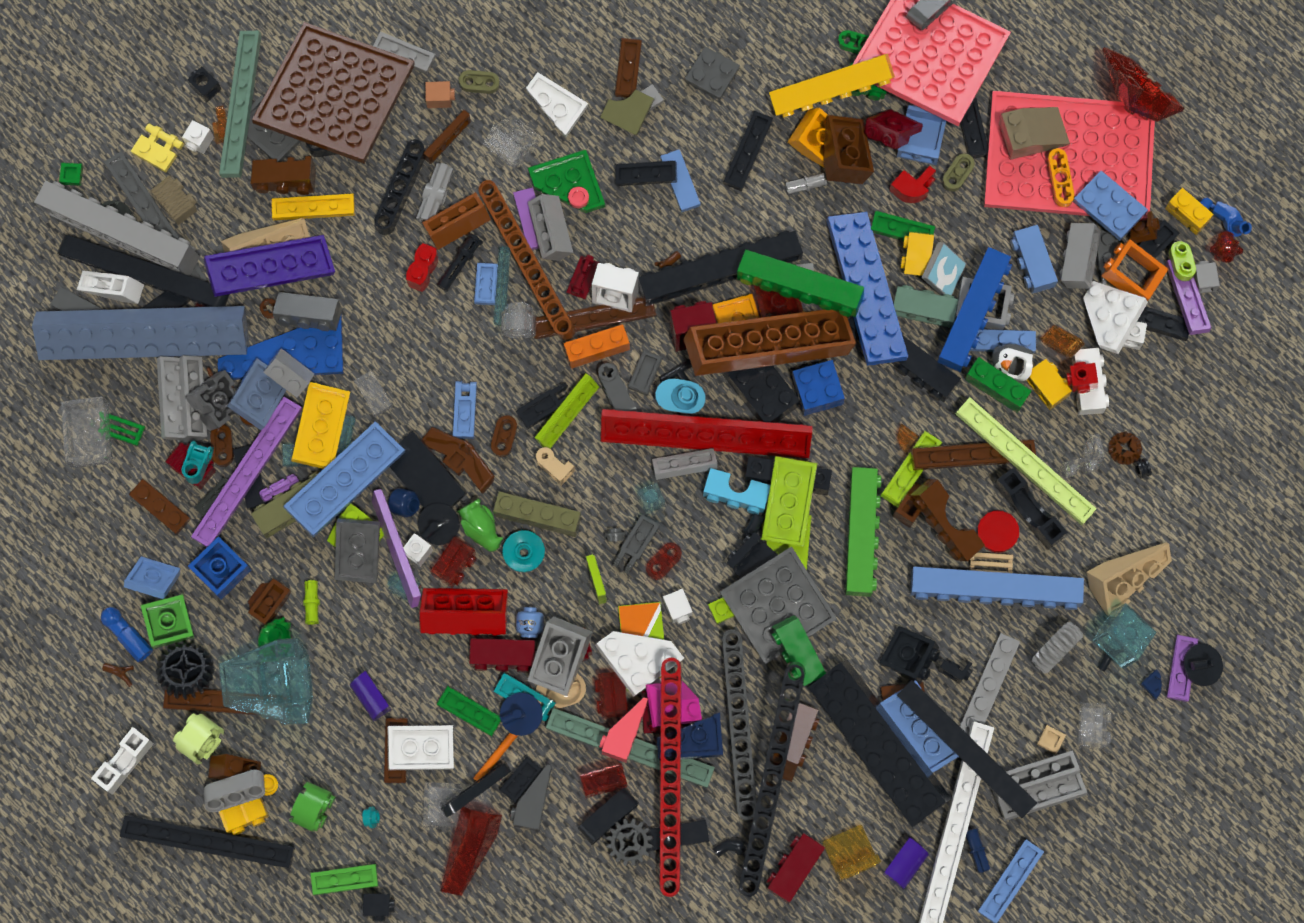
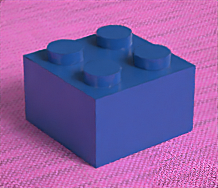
(818, 387)
(219, 568)

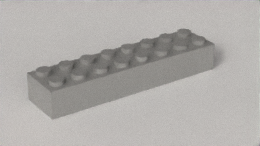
(117, 228)

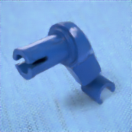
(1229, 216)

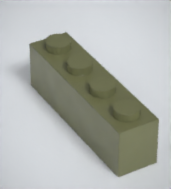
(537, 514)
(272, 516)

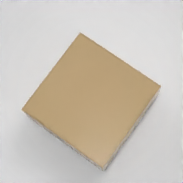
(1051, 739)

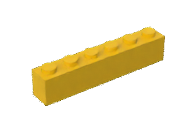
(832, 84)

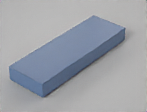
(684, 188)

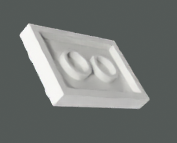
(420, 747)

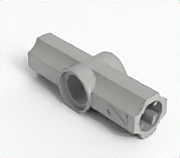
(435, 192)

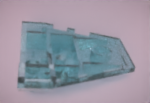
(270, 682)

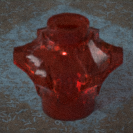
(1226, 247)

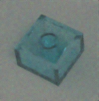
(1124, 636)

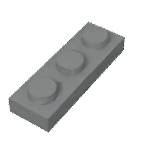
(422, 58)
(684, 464)

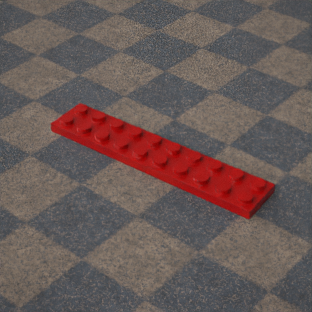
(706, 433)

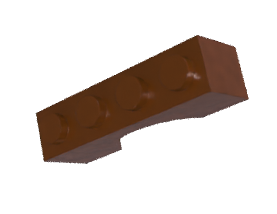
(932, 501)

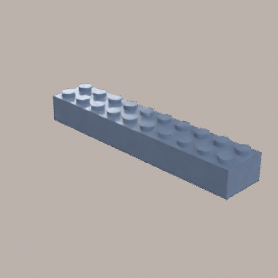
(141, 333)

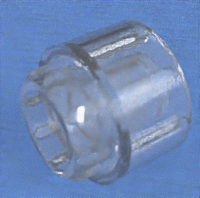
(518, 321)

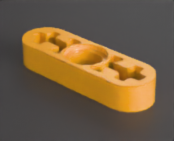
(1057, 186)

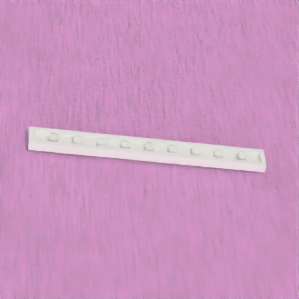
(954, 833)

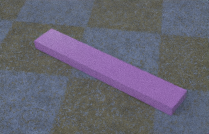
(396, 548)

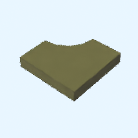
(628, 113)

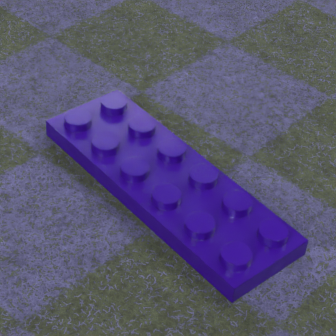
(269, 265)

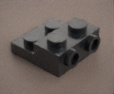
(910, 655)

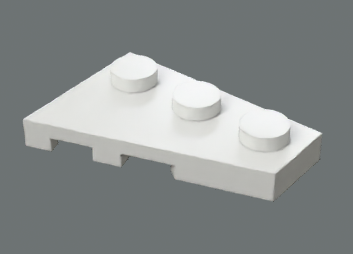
(557, 103)

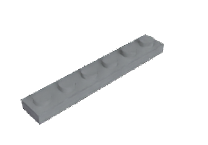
(990, 681)

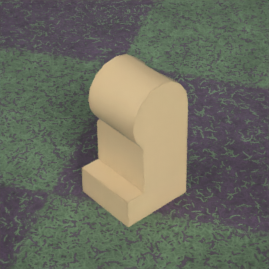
(553, 467)

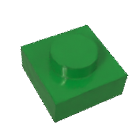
(71, 174)

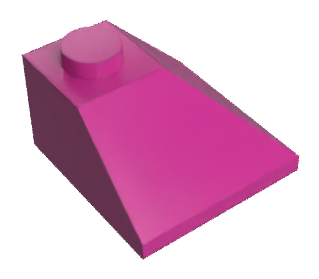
(690, 704)

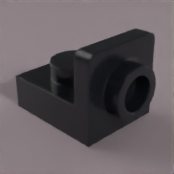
(952, 671)

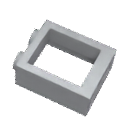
(992, 323)

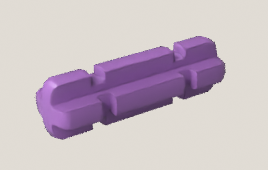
(278, 487)

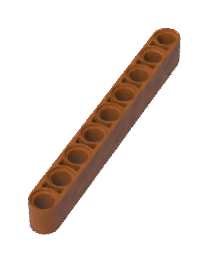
(520, 252)

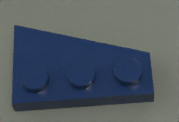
(697, 740)

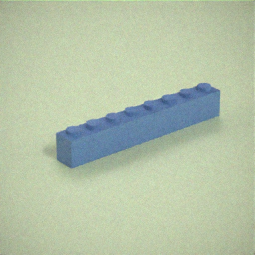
(997, 586)

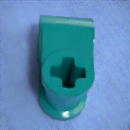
(197, 458)

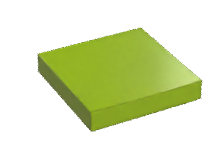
(596, 579)

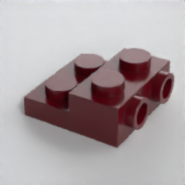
(891, 128)

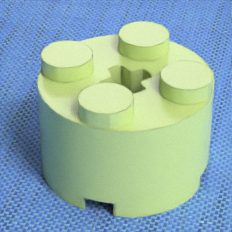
(198, 738)

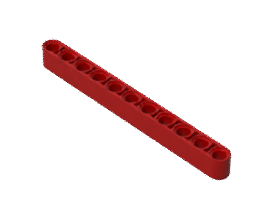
(674, 787)

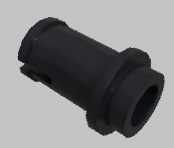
(753, 525)

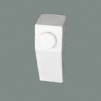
(111, 286)

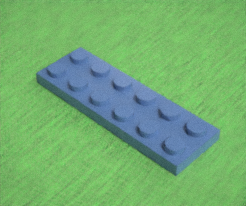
(344, 479)

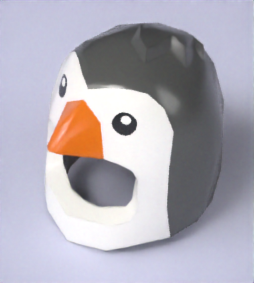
(1010, 359)

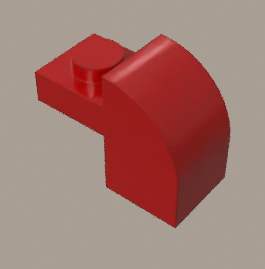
(912, 190)

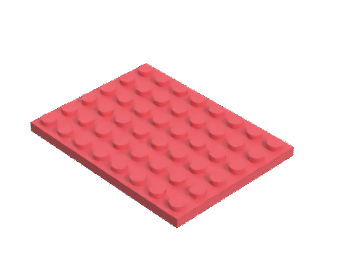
(1100, 140)

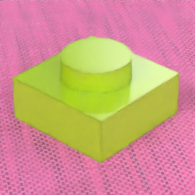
(720, 611)

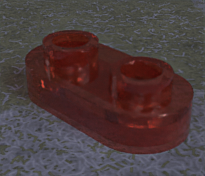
(664, 561)

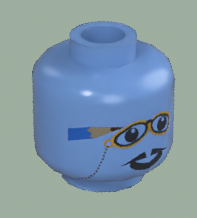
(529, 622)

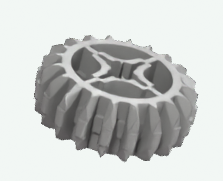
(1057, 647)

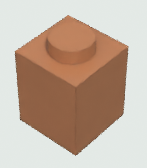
(439, 94)

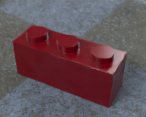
(502, 654)
(794, 868)

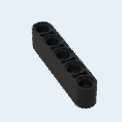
(400, 178)

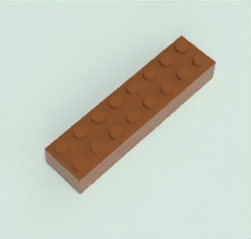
(768, 341)

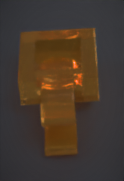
(220, 126)

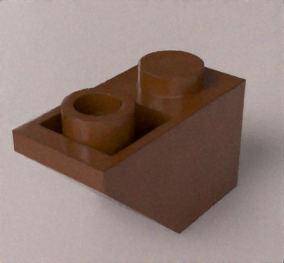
(907, 512)
(228, 765)

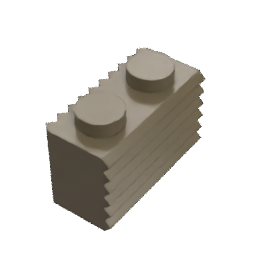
(174, 200)

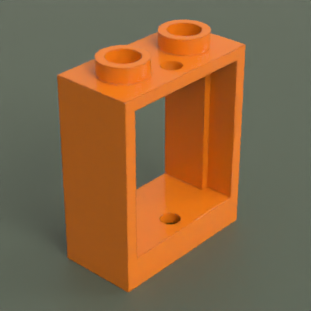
(1122, 282)

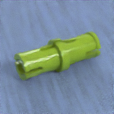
(311, 602)

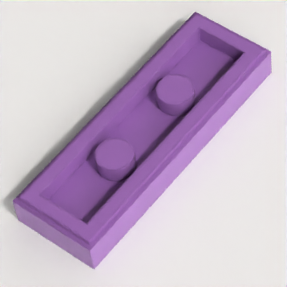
(522, 198)
(1179, 684)

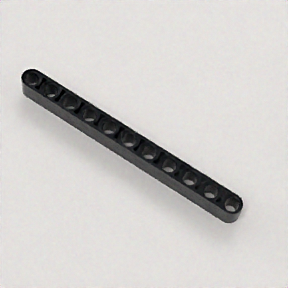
(766, 788)

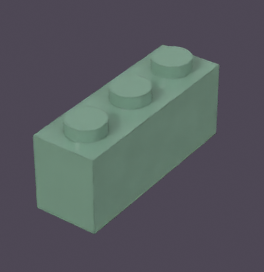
(925, 306)

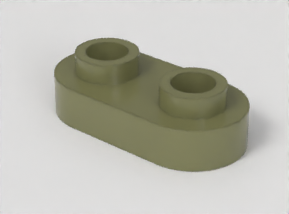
(479, 80)
(957, 173)

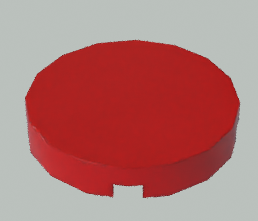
(998, 531)

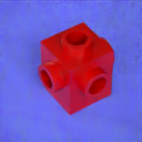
(1082, 377)

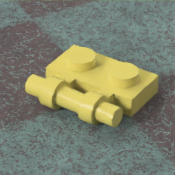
(152, 152)

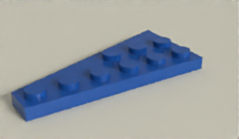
(312, 347)

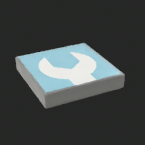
(943, 269)

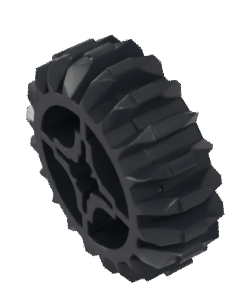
(169, 669)

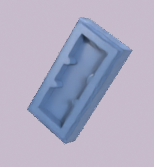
(486, 284)

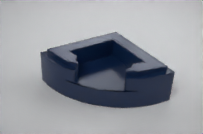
(1153, 684)

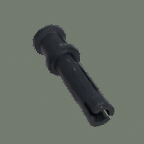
(467, 254)

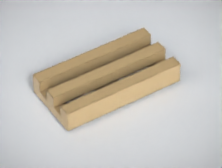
(1009, 565)

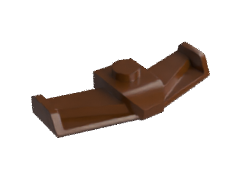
(460, 457)

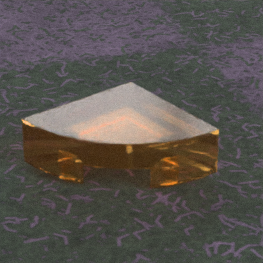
(906, 438)

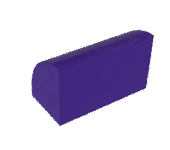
(369, 696)
(906, 863)

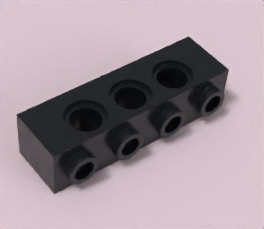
(762, 470)

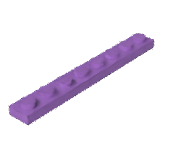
(247, 472)

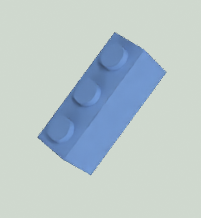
(1033, 259)

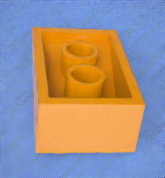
(810, 135)

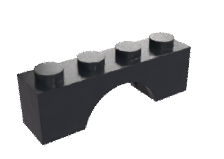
(1019, 496)

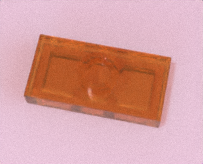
(1062, 341)

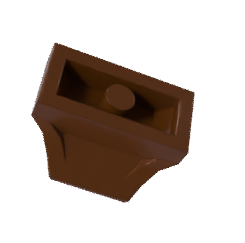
(268, 601)

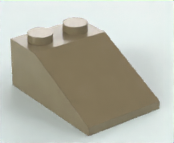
(1032, 131)

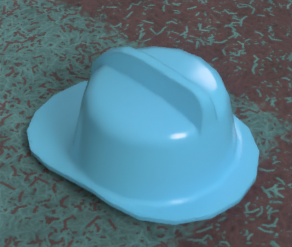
(680, 396)

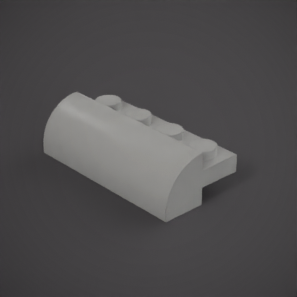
(175, 381)
(1047, 782)

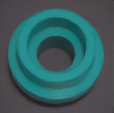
(371, 817)

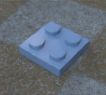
(152, 577)

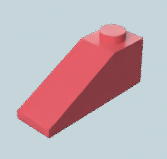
(623, 733)

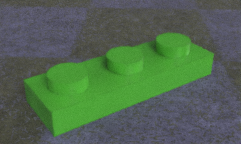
(344, 879)

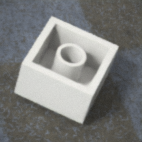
(615, 287)

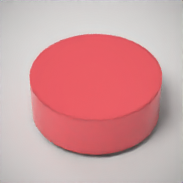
(578, 197)

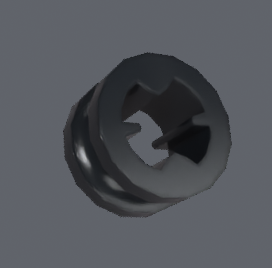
(1143, 468)

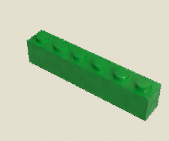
(800, 283)

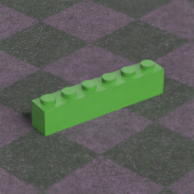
(862, 532)

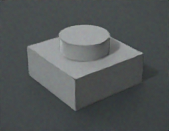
(652, 92)

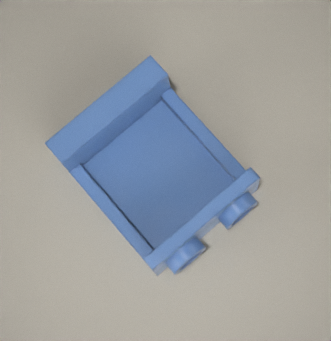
(926, 144)

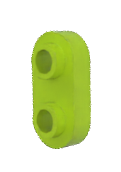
(1182, 259)

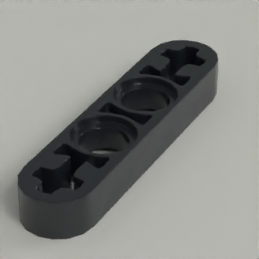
(475, 789)

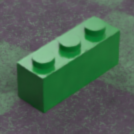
(998, 385)
(797, 648)

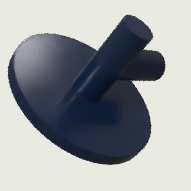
(521, 714)

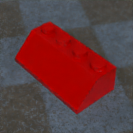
(463, 611)

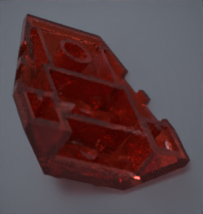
(1137, 90)

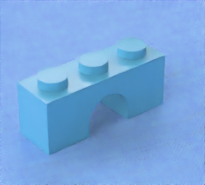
(752, 499)

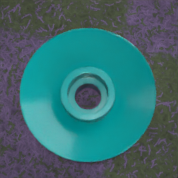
(519, 541)

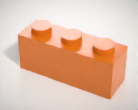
(596, 346)

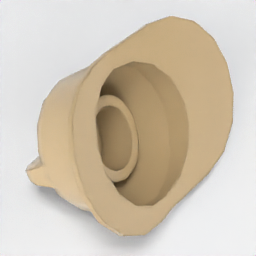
(575, 695)

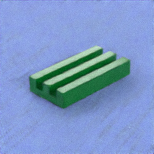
(138, 435)

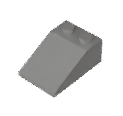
(559, 655)

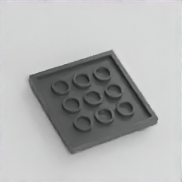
(772, 595)

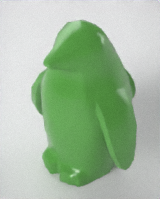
(480, 525)

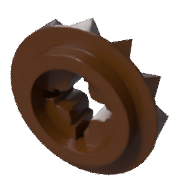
(1129, 456)

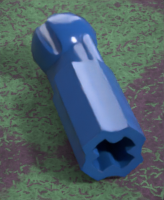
(126, 634)

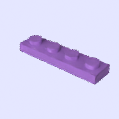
(1190, 303)

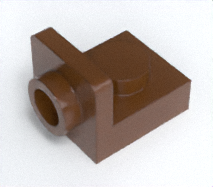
(1146, 229)

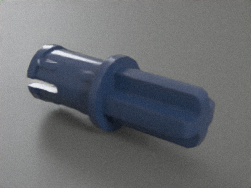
(977, 851)

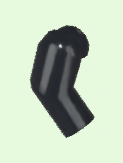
(730, 845)

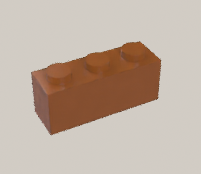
(456, 221)

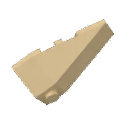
(268, 235)
(1119, 578)

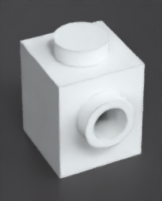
(197, 137)

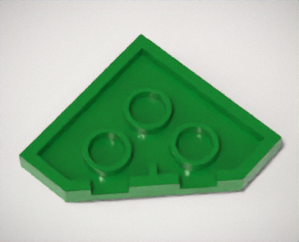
(564, 174)

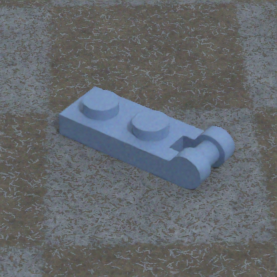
(464, 410)

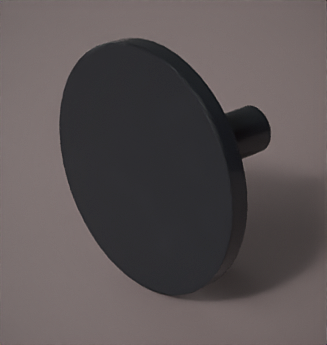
(438, 524)
(1203, 664)

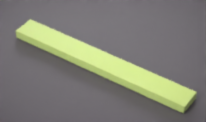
(1025, 461)

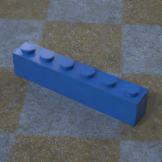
(974, 309)

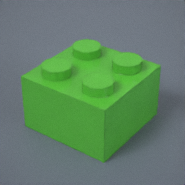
(167, 621)

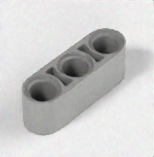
(234, 791)

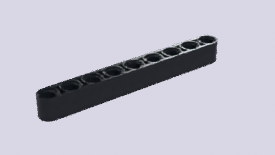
(142, 271)

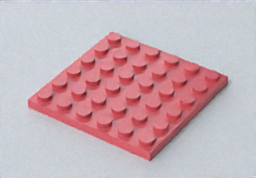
(939, 65)

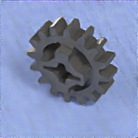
(635, 834)

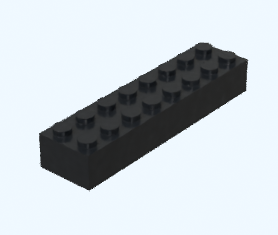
(879, 743)

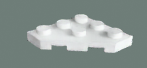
(1112, 314)
(637, 658)

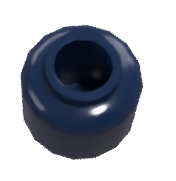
(403, 502)

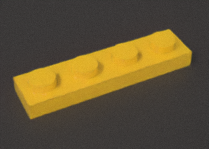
(313, 207)

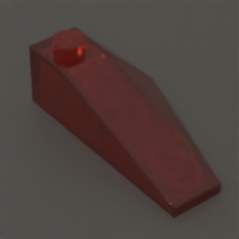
(471, 842)

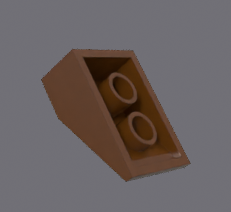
(846, 150)

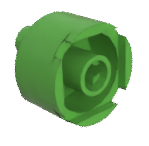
(311, 807)

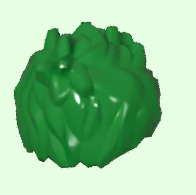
(274, 630)

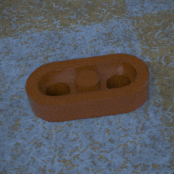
(504, 437)
(222, 446)

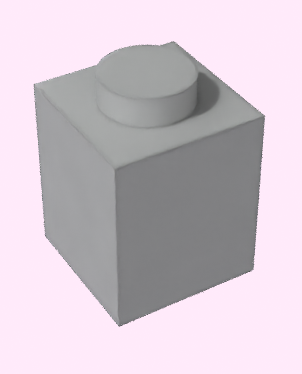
(1206, 277)

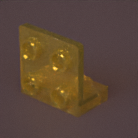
(851, 853)

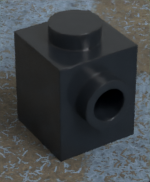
(378, 906)

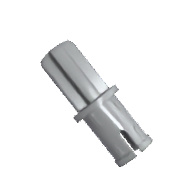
(806, 183)

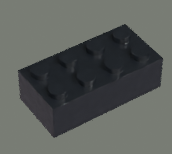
(763, 392)

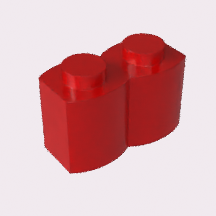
(419, 271)

